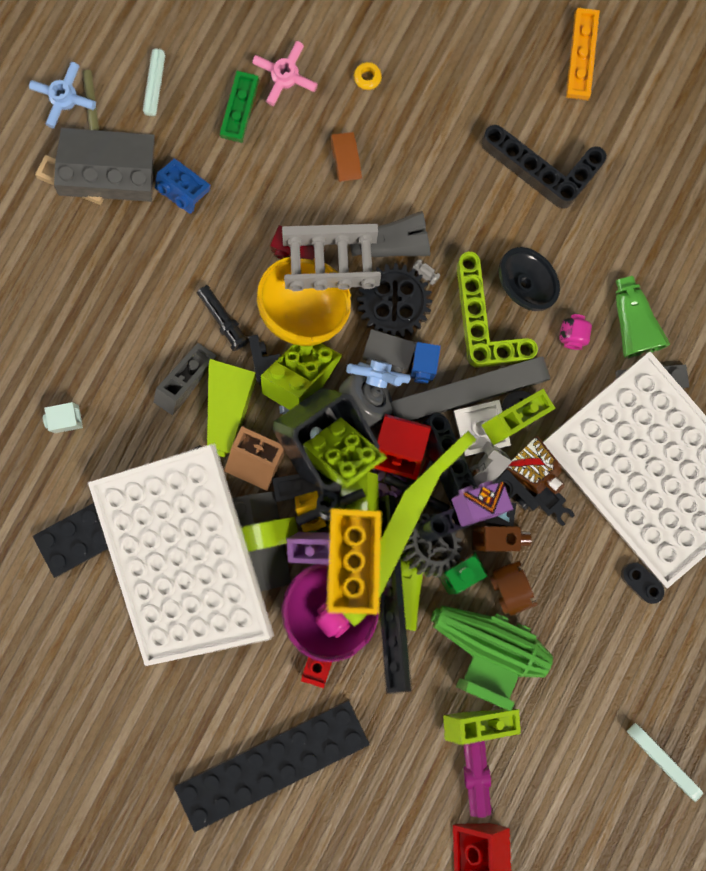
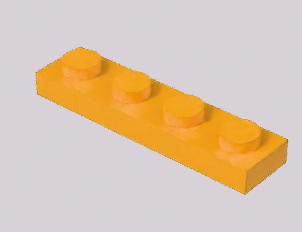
(582, 54)

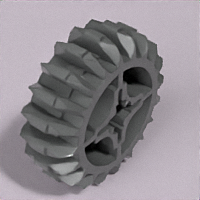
(420, 551)

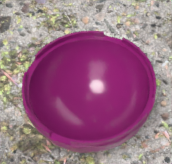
(299, 613)

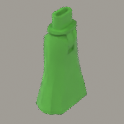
(638, 324)

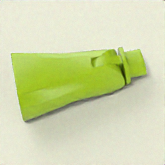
(411, 593)

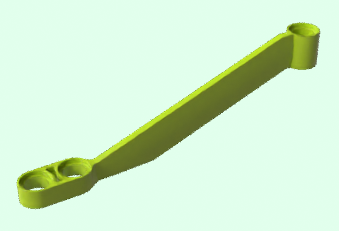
(408, 513)

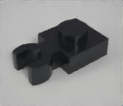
(552, 503)

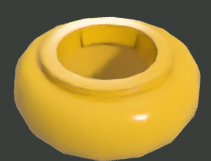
(367, 67)

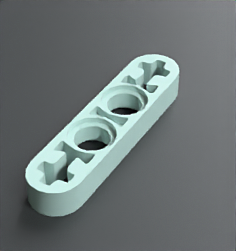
(665, 762)

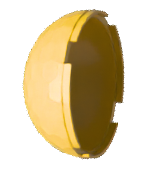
(303, 315)

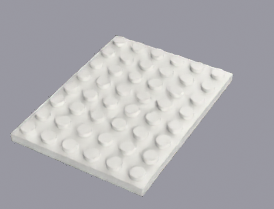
(643, 465)
(181, 557)

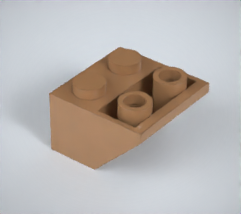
(254, 458)

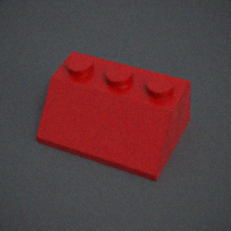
(481, 847)

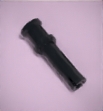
(228, 326)

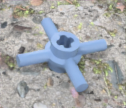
(62, 95)
(378, 373)

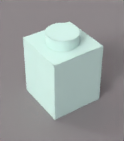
(62, 418)

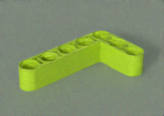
(480, 321)
(269, 533)

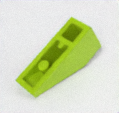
(518, 416)
(481, 725)

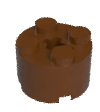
(514, 589)

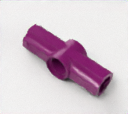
(477, 779)

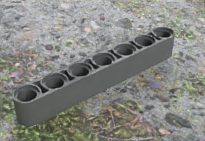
(471, 390)

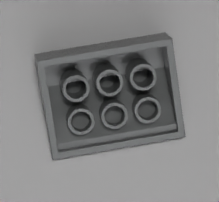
(104, 164)

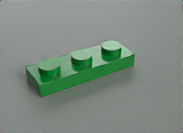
(239, 106)

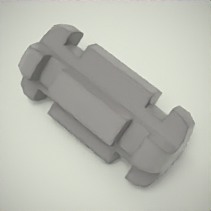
(426, 271)

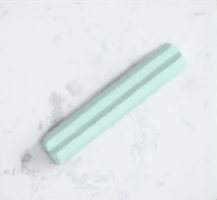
(154, 82)

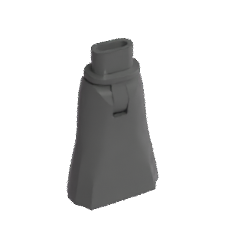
(400, 238)

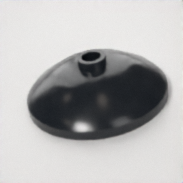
(529, 279)

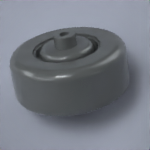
(371, 400)

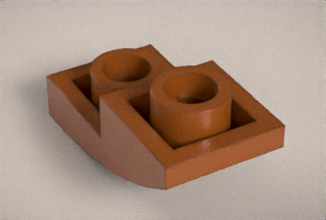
(346, 156)

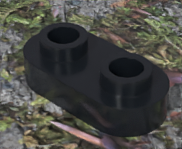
(643, 584)

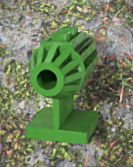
(498, 652)

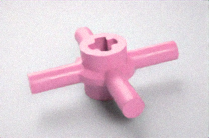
(284, 73)

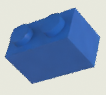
(424, 362)

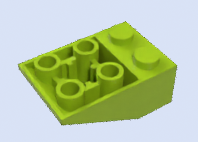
(298, 373)
(342, 453)

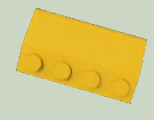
(354, 562)

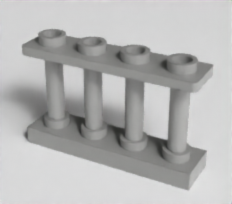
(331, 235)

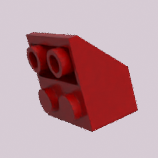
(403, 445)

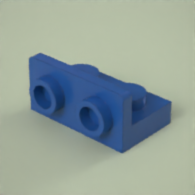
(181, 185)

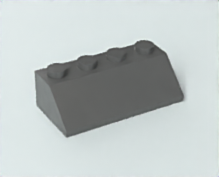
(268, 563)

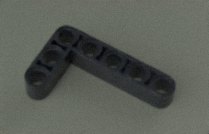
(542, 168)
(452, 481)

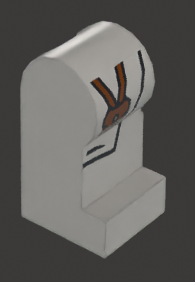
(490, 465)

